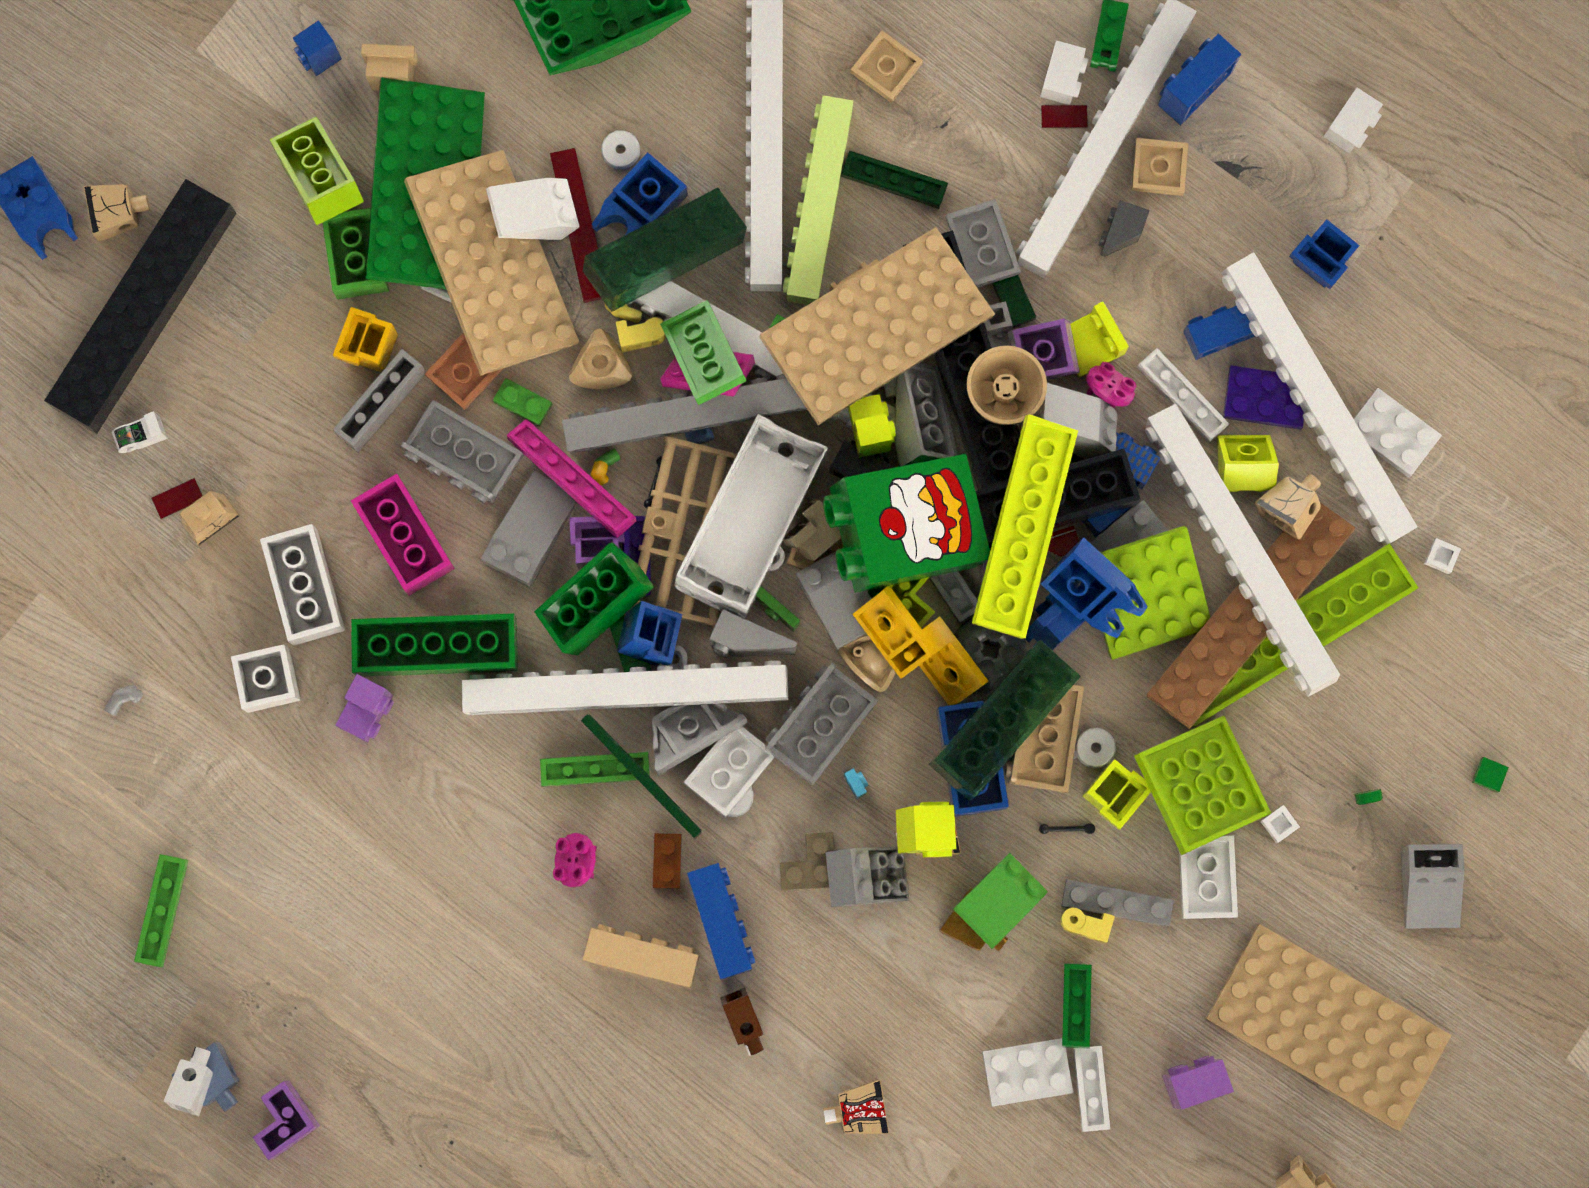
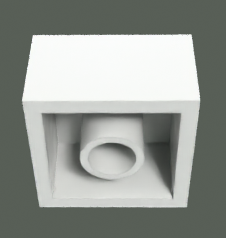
(265, 678)

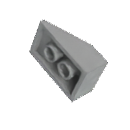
(1085, 413)
(833, 600)
(746, 639)

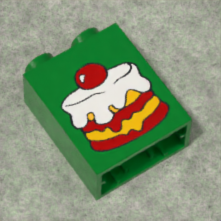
(907, 523)

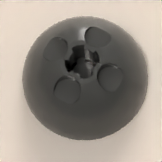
(1007, 647)

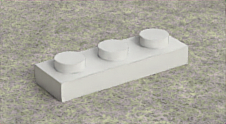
(1091, 1089)

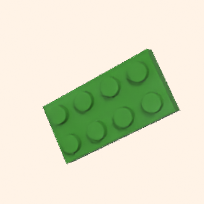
(703, 352)

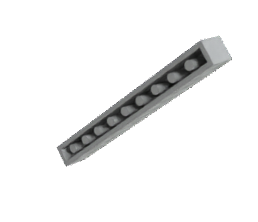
(678, 415)

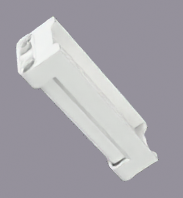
(749, 517)

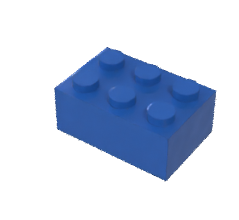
(1198, 78)

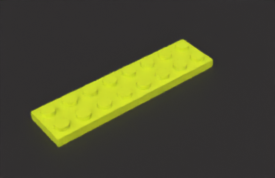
(1025, 526)

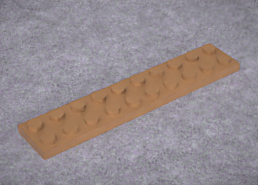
(1233, 629)

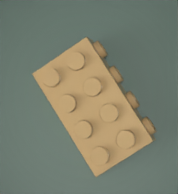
(1048, 753)

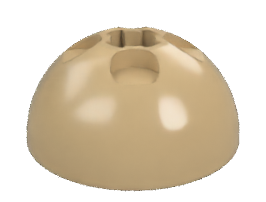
(1016, 374)

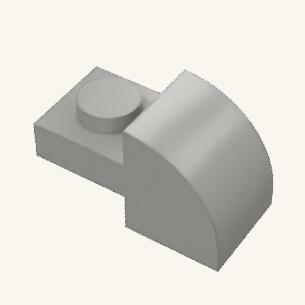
(1000, 326)

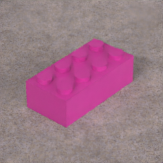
(402, 534)

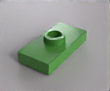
(776, 610)

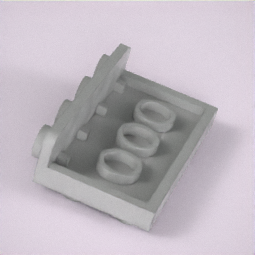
(461, 452)
(820, 723)

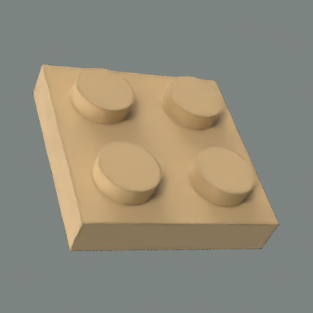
(886, 66)
(1159, 166)

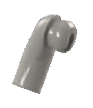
(123, 695)

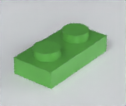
(522, 402)

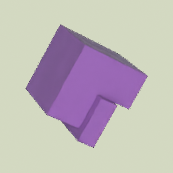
(590, 538)

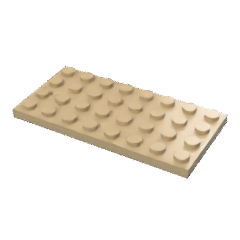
(494, 283)
(876, 325)
(1328, 1027)

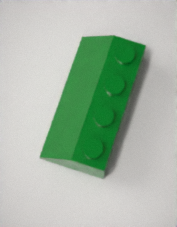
(593, 599)

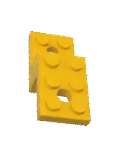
(930, 648)

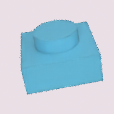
(856, 782)

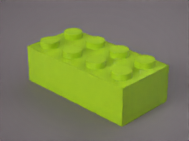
(316, 170)

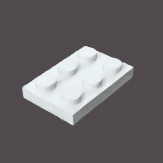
(1395, 432)
(729, 770)
(1209, 881)
(1027, 1072)

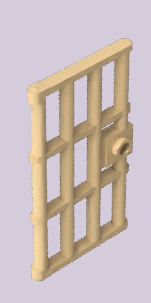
(671, 525)

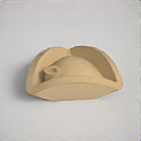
(600, 364)
(868, 663)

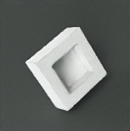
(1442, 556)
(1280, 824)

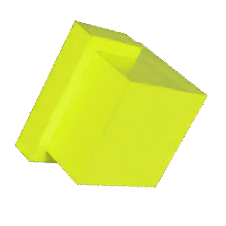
(1117, 793)
(926, 829)

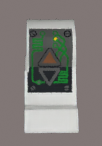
(139, 433)

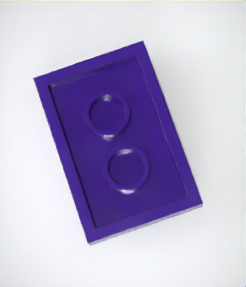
(1260, 399)

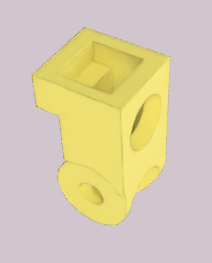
(640, 335)
(1076, 922)

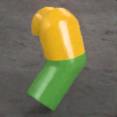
(601, 466)

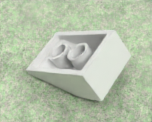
(533, 209)

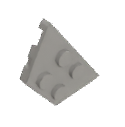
(689, 729)

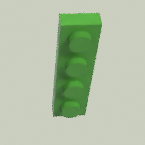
(589, 769)
(161, 910)

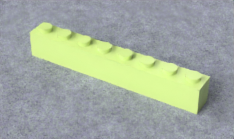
(820, 200)

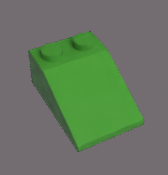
(1000, 900)

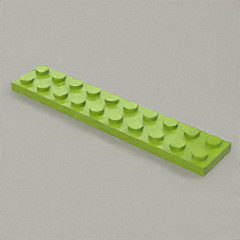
(1331, 613)

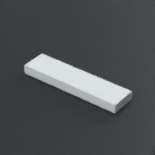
(1183, 394)

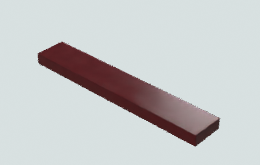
(582, 239)

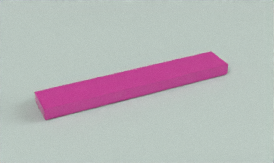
(571, 478)

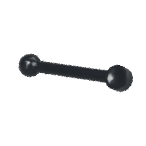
(647, 503)
(1088, 828)

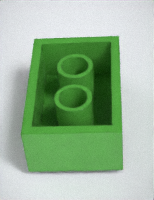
(347, 254)

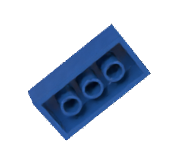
(994, 794)
(719, 921)

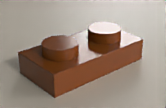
(667, 860)

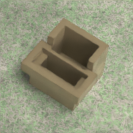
(813, 533)

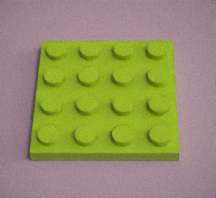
(1168, 582)
(1202, 785)

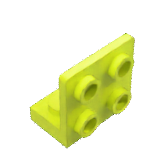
(1097, 339)

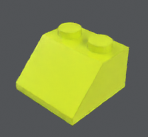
(1247, 462)

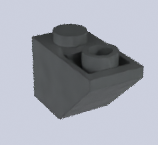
(1125, 229)

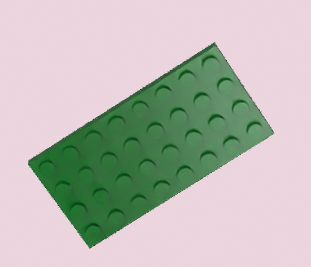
(415, 133)

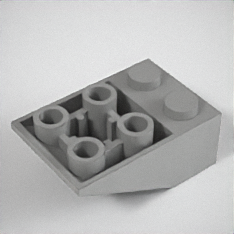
(866, 876)
(1432, 885)

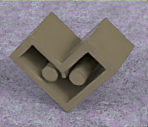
(810, 873)

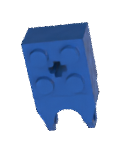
(629, 201)
(39, 211)
(1093, 588)

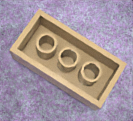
(641, 957)

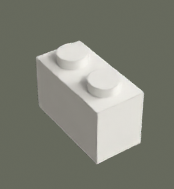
(1063, 73)
(1353, 120)

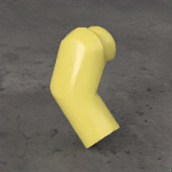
(627, 313)

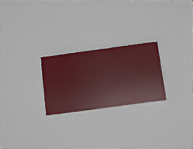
(1064, 116)
(177, 498)

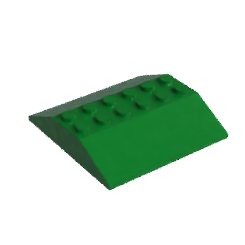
(592, 31)

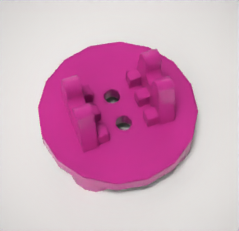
(1110, 385)
(574, 860)

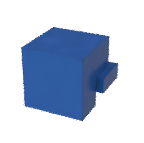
(1324, 254)
(1053, 624)
(650, 633)

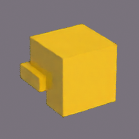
(365, 340)

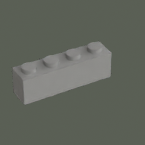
(379, 400)

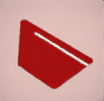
(1063, 541)

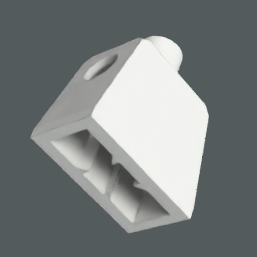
(186, 1094)

